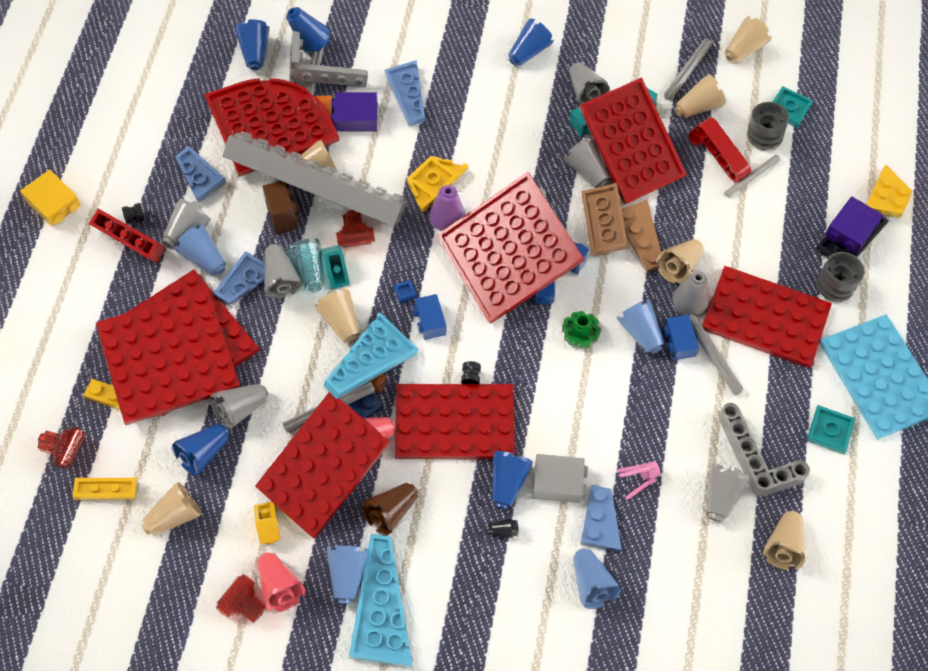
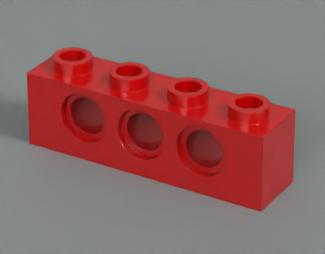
(127, 235)

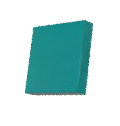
(795, 104)
(830, 429)

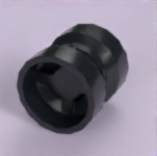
(133, 213)
(471, 372)

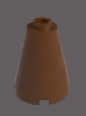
(389, 507)

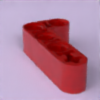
(721, 148)

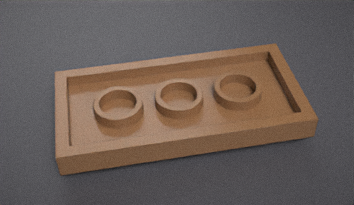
(604, 220)

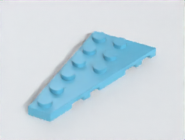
(373, 354)
(380, 618)

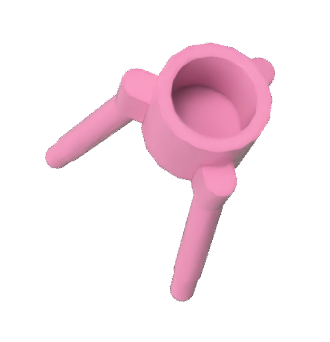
(647, 471)

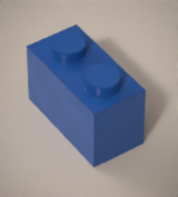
(430, 317)
(681, 337)

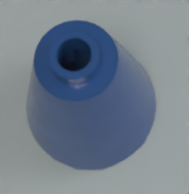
(311, 30)
(253, 42)
(530, 42)
(200, 448)
(508, 477)

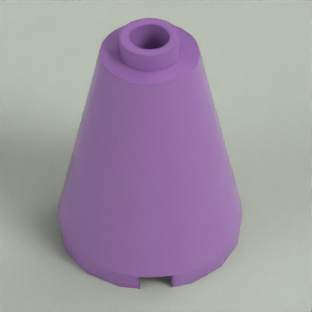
(446, 208)

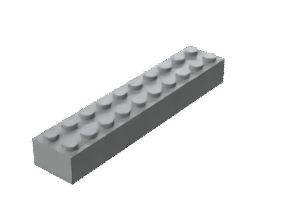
(315, 178)

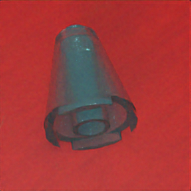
(308, 263)

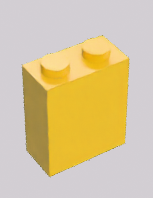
(50, 198)

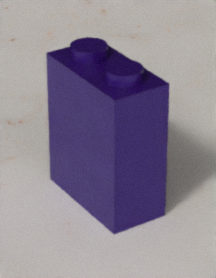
(355, 111)
(853, 225)

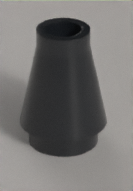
(504, 528)

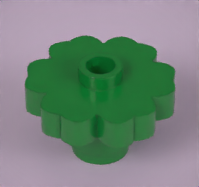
(581, 329)

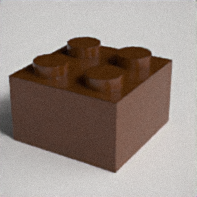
(280, 207)

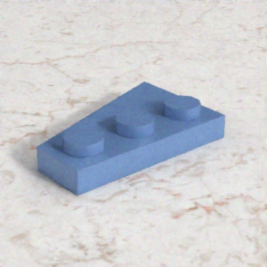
(198, 173)
(241, 279)
(600, 521)

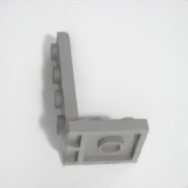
(320, 73)

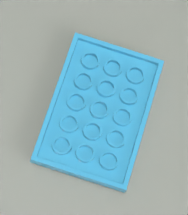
(879, 375)

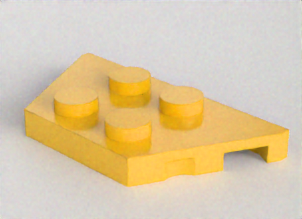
(430, 177)
(889, 194)

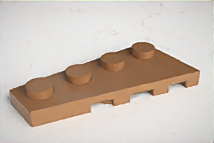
(642, 234)

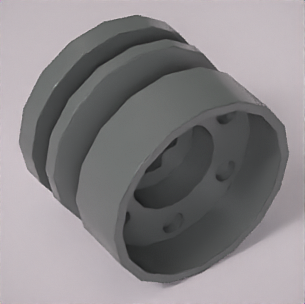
(767, 125)
(840, 276)

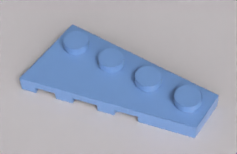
(407, 91)

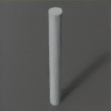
(751, 176)

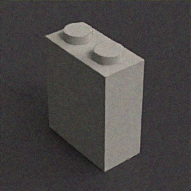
(559, 478)

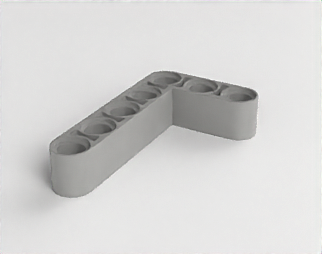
(754, 457)

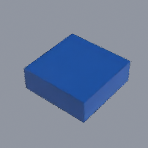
(405, 291)

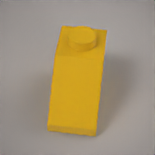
(267, 523)

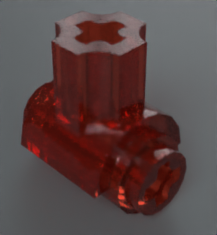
(354, 231)
(62, 446)
(241, 600)

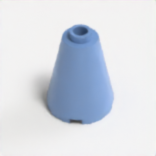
(200, 249)
(643, 326)
(346, 570)
(593, 580)

